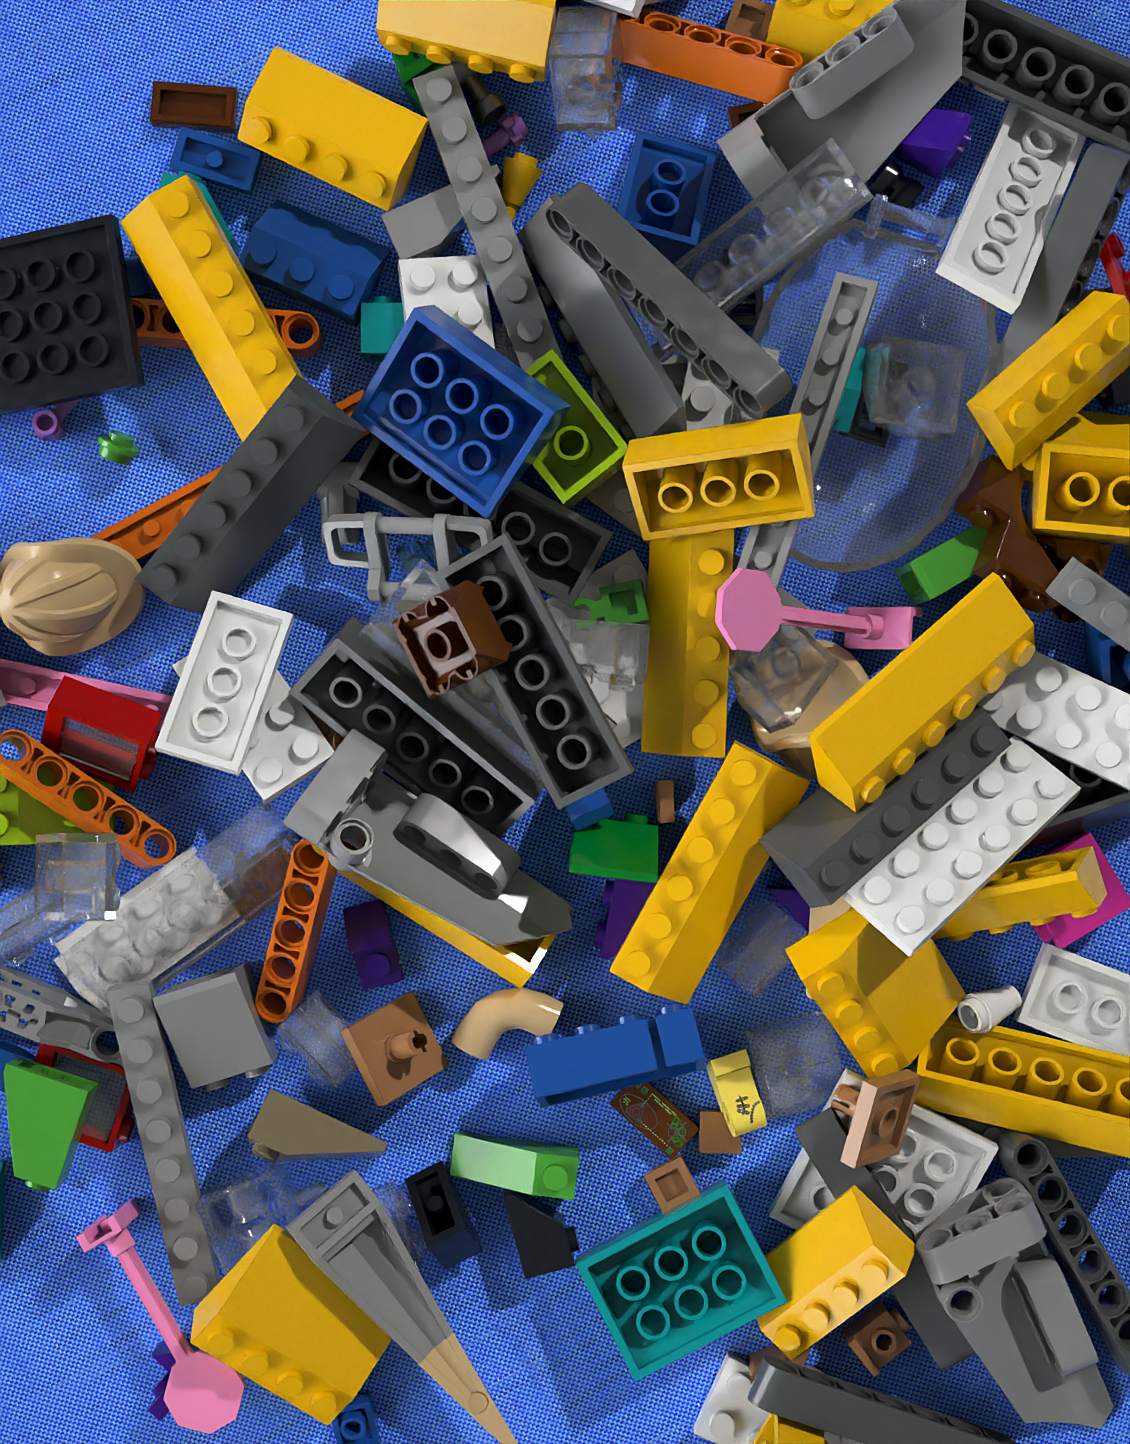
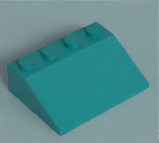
(680, 1280)

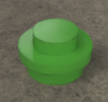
(117, 447)

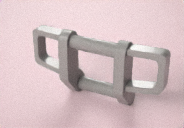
(377, 556)

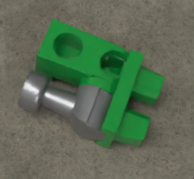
(488, 106)

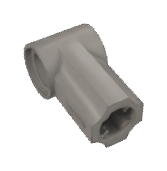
(340, 498)

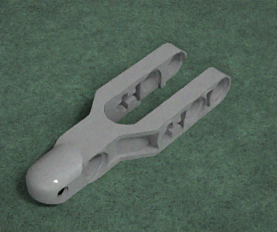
(56, 1017)

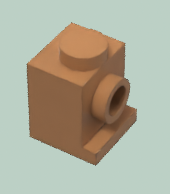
(864, 1331)

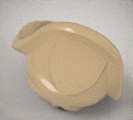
(69, 593)
(794, 742)

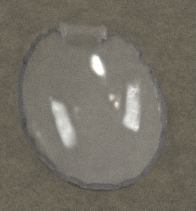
(869, 497)

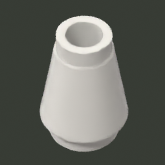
(988, 1008)

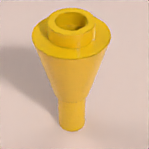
(518, 180)

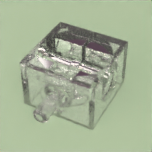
(587, 69)
(248, 1205)

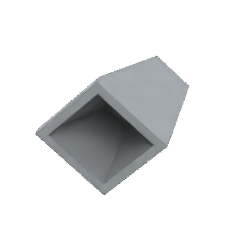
(217, 1027)

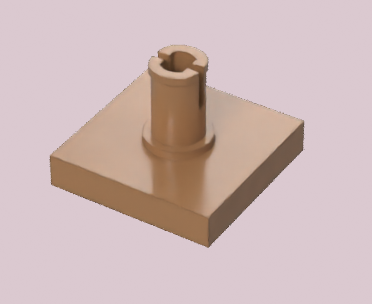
(394, 1048)
(878, 1116)

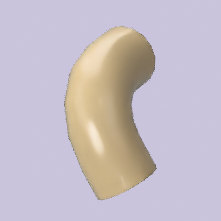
(504, 1012)

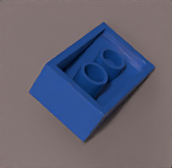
(666, 192)

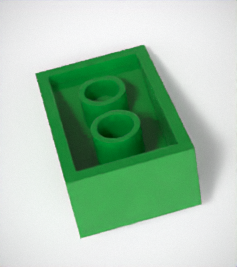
(616, 849)

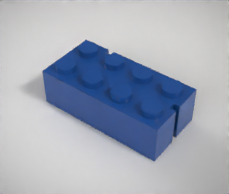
(615, 1056)

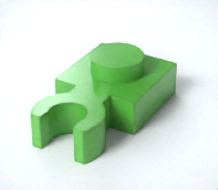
(618, 603)

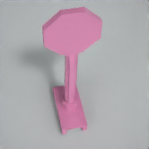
(752, 611)
(200, 1388)

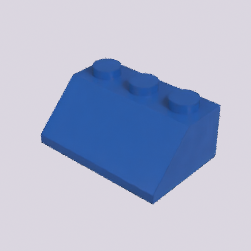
(313, 261)

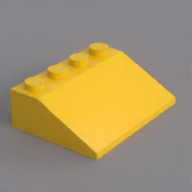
(874, 992)
(289, 1328)

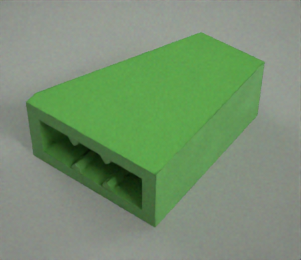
(941, 566)
(45, 1120)

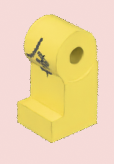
(737, 1093)

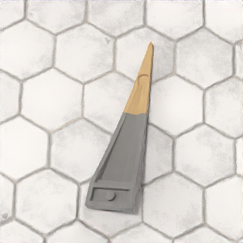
(365, 1258)

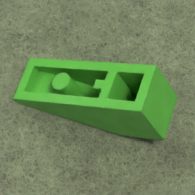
(516, 1164)

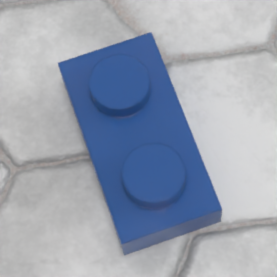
(216, 160)

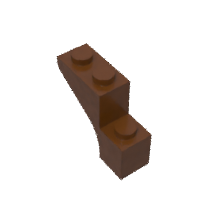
(1009, 545)

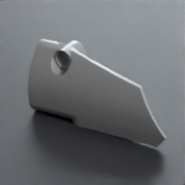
(858, 91)
(422, 849)
(1015, 1305)

